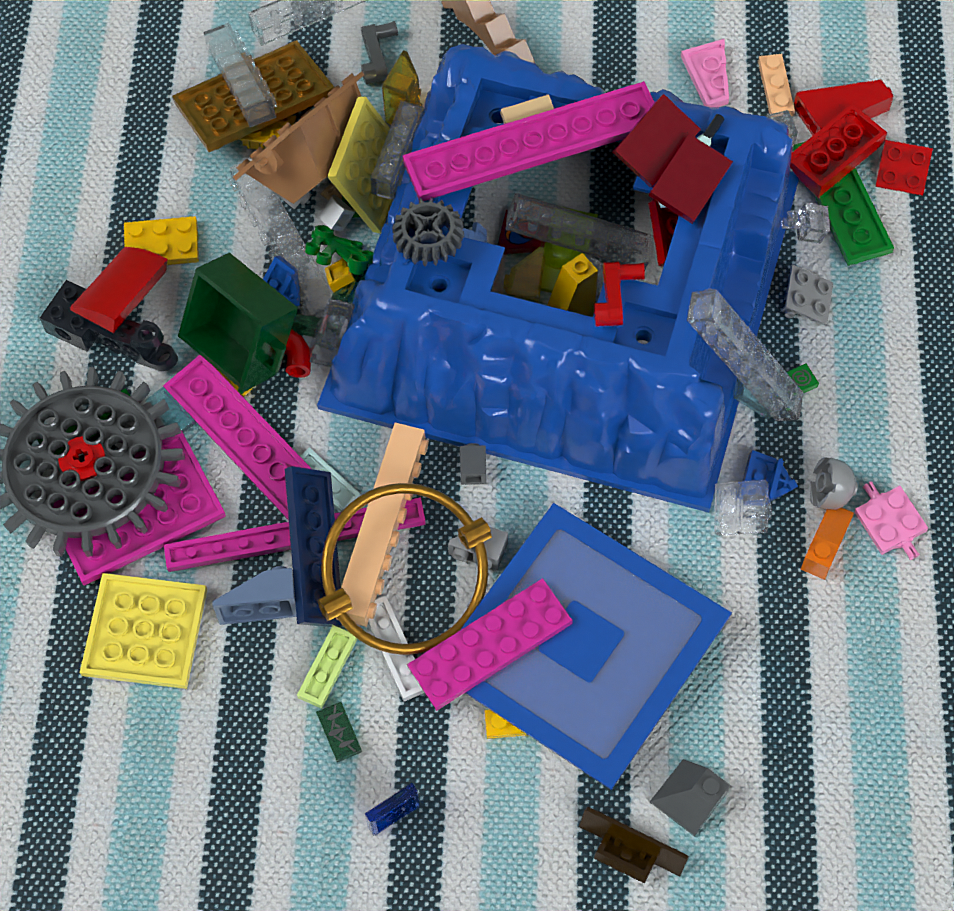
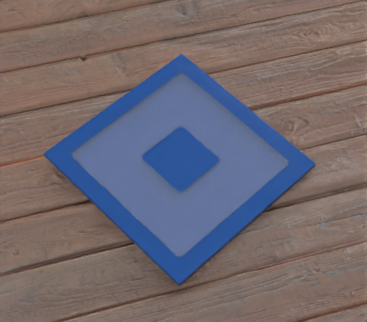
(621, 662)

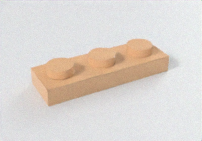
(776, 84)

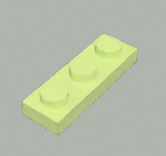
(327, 667)

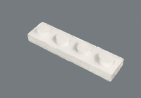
(387, 628)

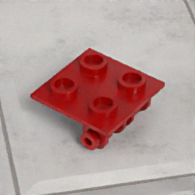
(903, 167)

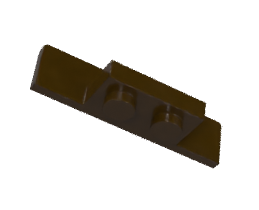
(630, 849)

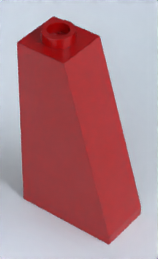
(822, 105)

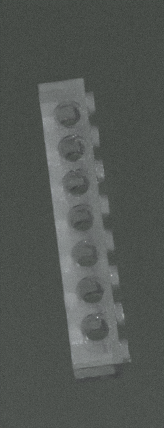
(744, 354)

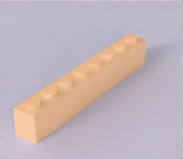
(381, 522)

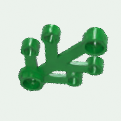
(348, 249)

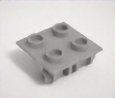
(807, 295)

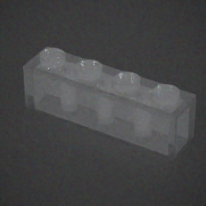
(399, 141)

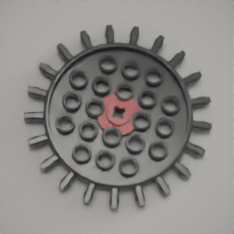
(101, 513)

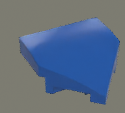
(284, 279)
(768, 468)

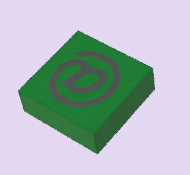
(803, 378)

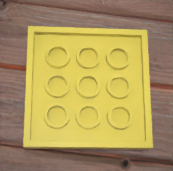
(356, 162)
(144, 631)

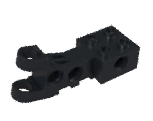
(128, 339)

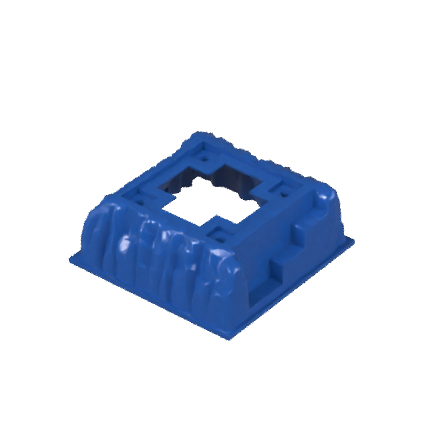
(544, 378)

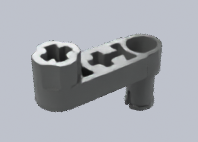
(376, 69)

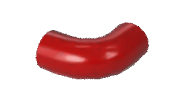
(297, 356)

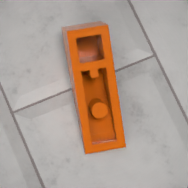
(826, 542)

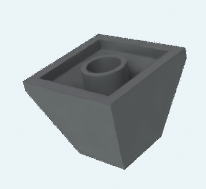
(690, 795)

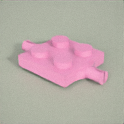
(891, 520)

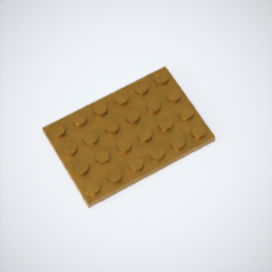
(289, 76)

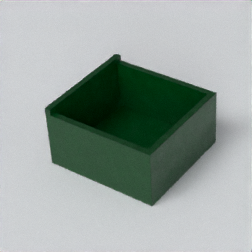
(237, 321)

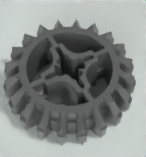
(428, 242)

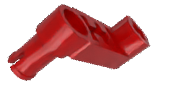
(613, 272)

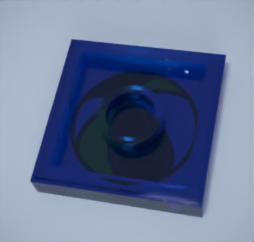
(392, 809)

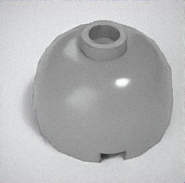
(833, 484)

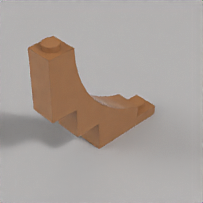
(489, 26)

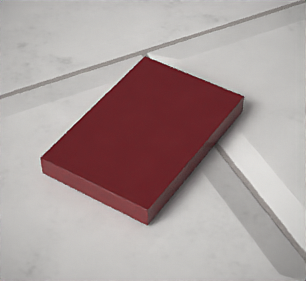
(655, 140)
(690, 178)

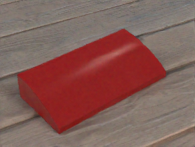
(836, 150)
(120, 287)

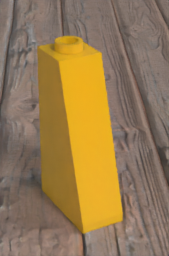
(576, 287)

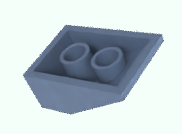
(259, 599)

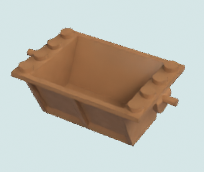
(306, 149)

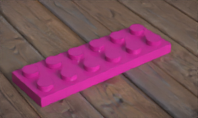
(489, 644)

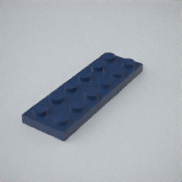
(310, 521)

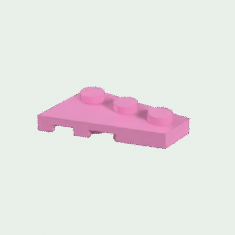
(708, 72)

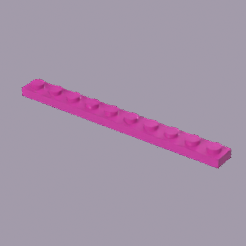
(262, 540)

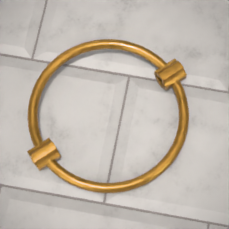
(337, 602)

